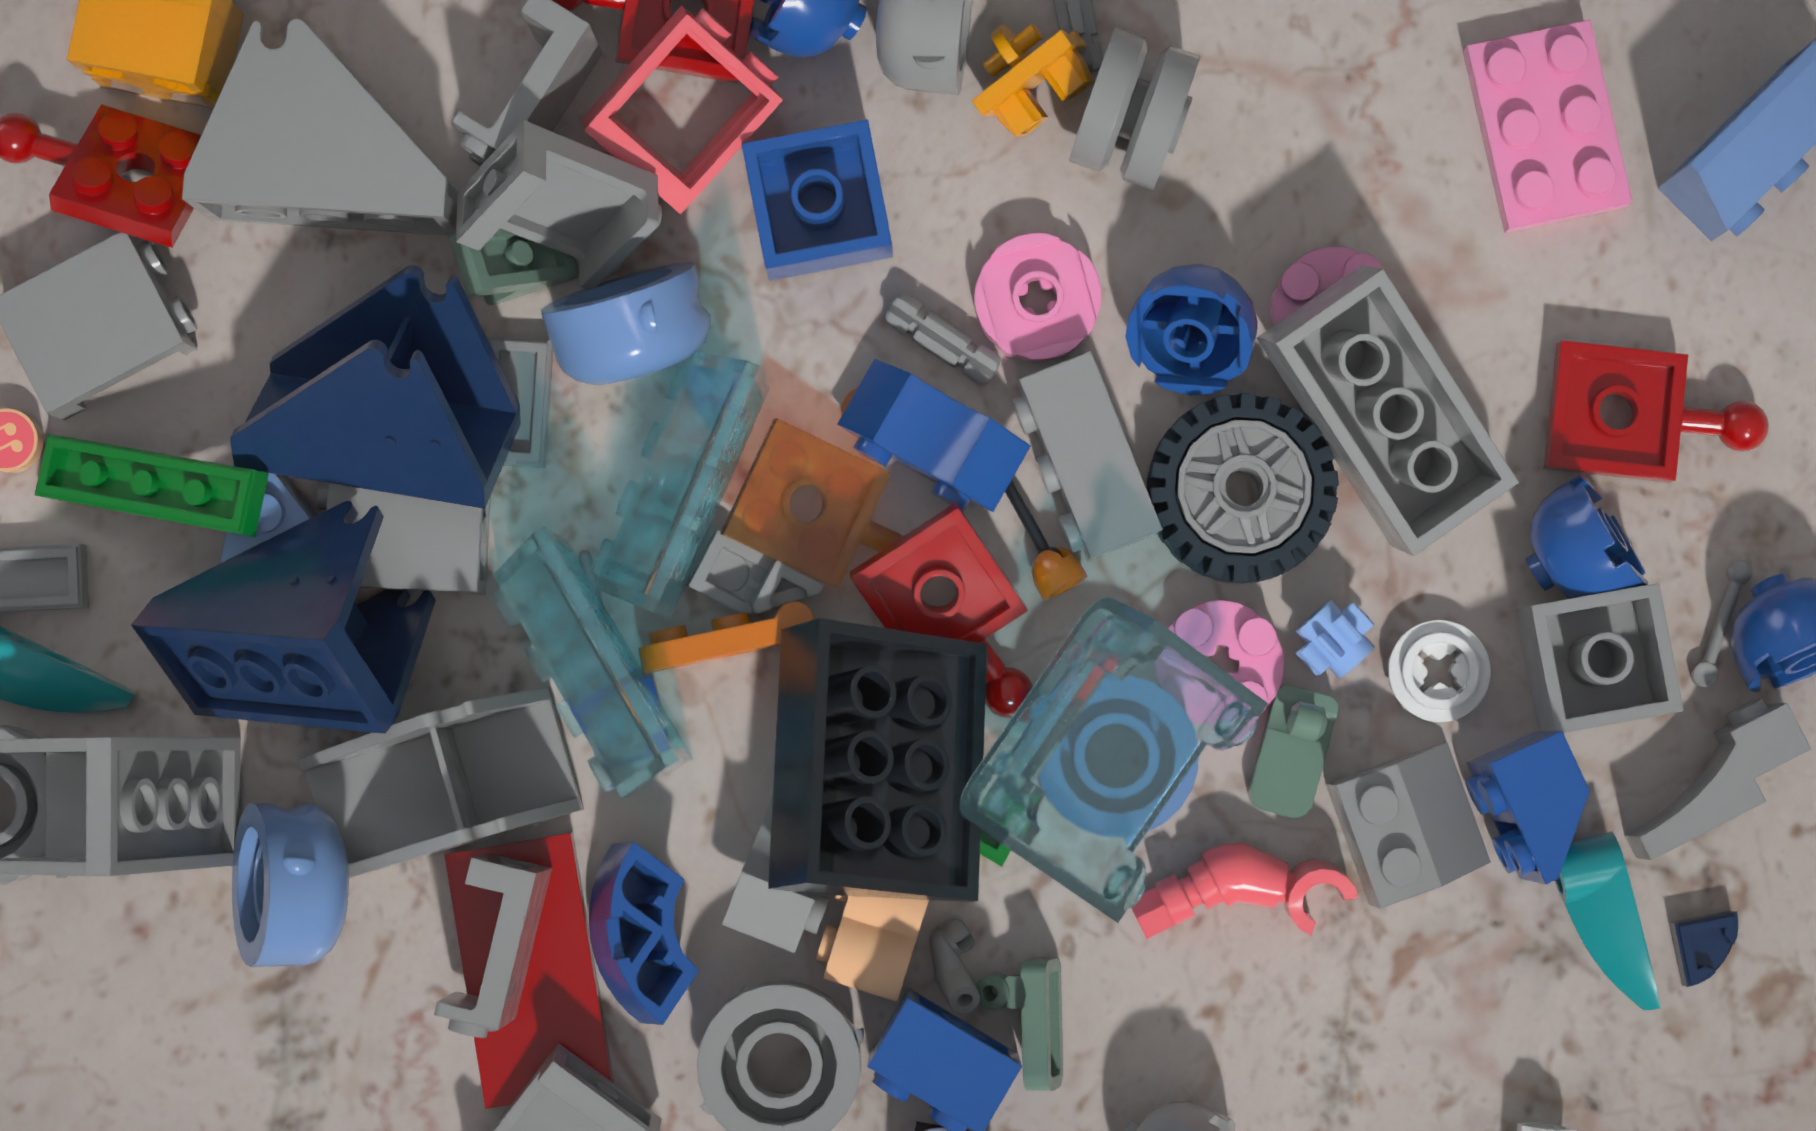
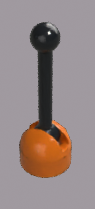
(1054, 568)

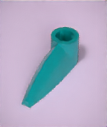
(53, 682)
(1606, 915)

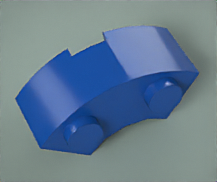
(932, 435)
(636, 933)

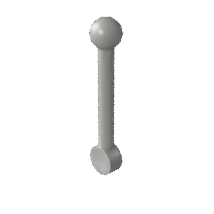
(1705, 672)

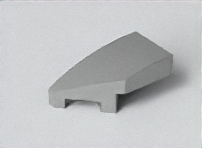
(747, 578)

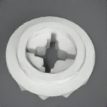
(1468, 669)

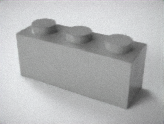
(1085, 457)

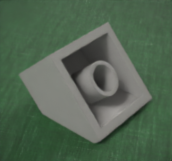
(1408, 825)

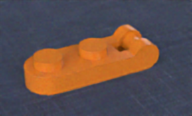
(730, 637)

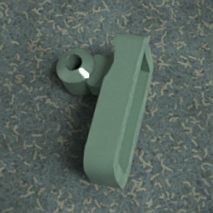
(1292, 751)
(1040, 998)

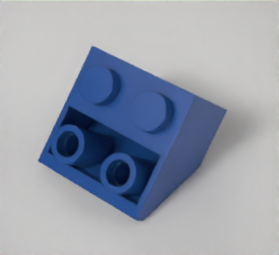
(1533, 800)

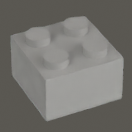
(1600, 659)

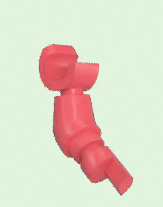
(1236, 875)

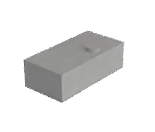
(1388, 409)

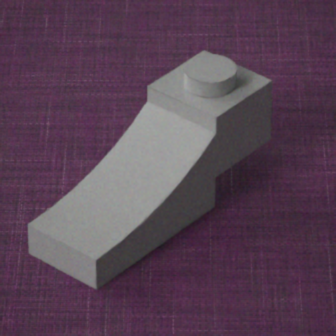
(1726, 787)

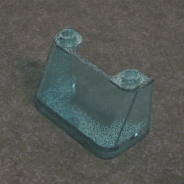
(1105, 751)

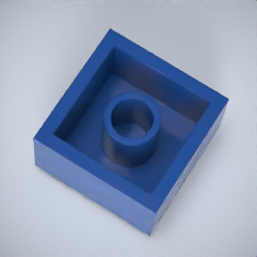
(818, 200)
(942, 1063)

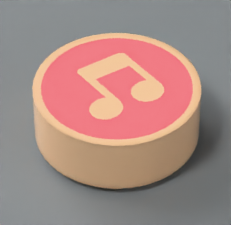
(19, 441)

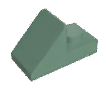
(511, 267)

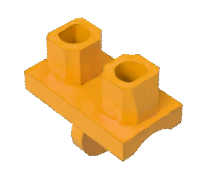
(1054, 60)

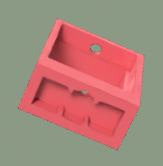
(622, 143)

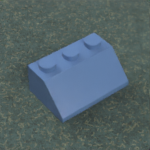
(1750, 152)

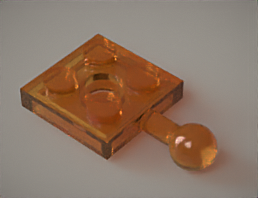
(848, 494)

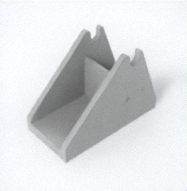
(311, 148)
(445, 779)
(134, 804)

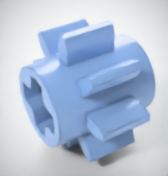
(1335, 639)

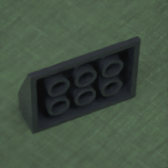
(875, 761)

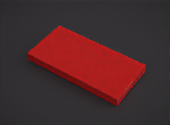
(561, 982)

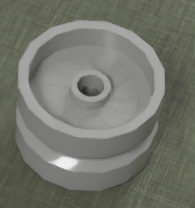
(1135, 108)

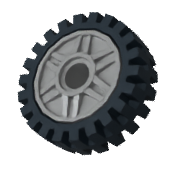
(1291, 476)

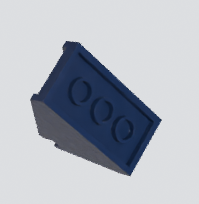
(388, 399)
(282, 634)

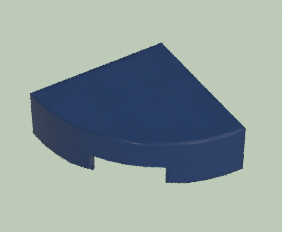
(1703, 944)

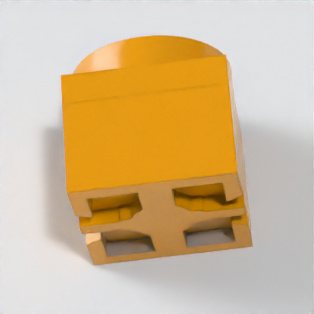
(158, 46)

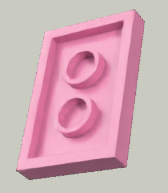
(1547, 126)

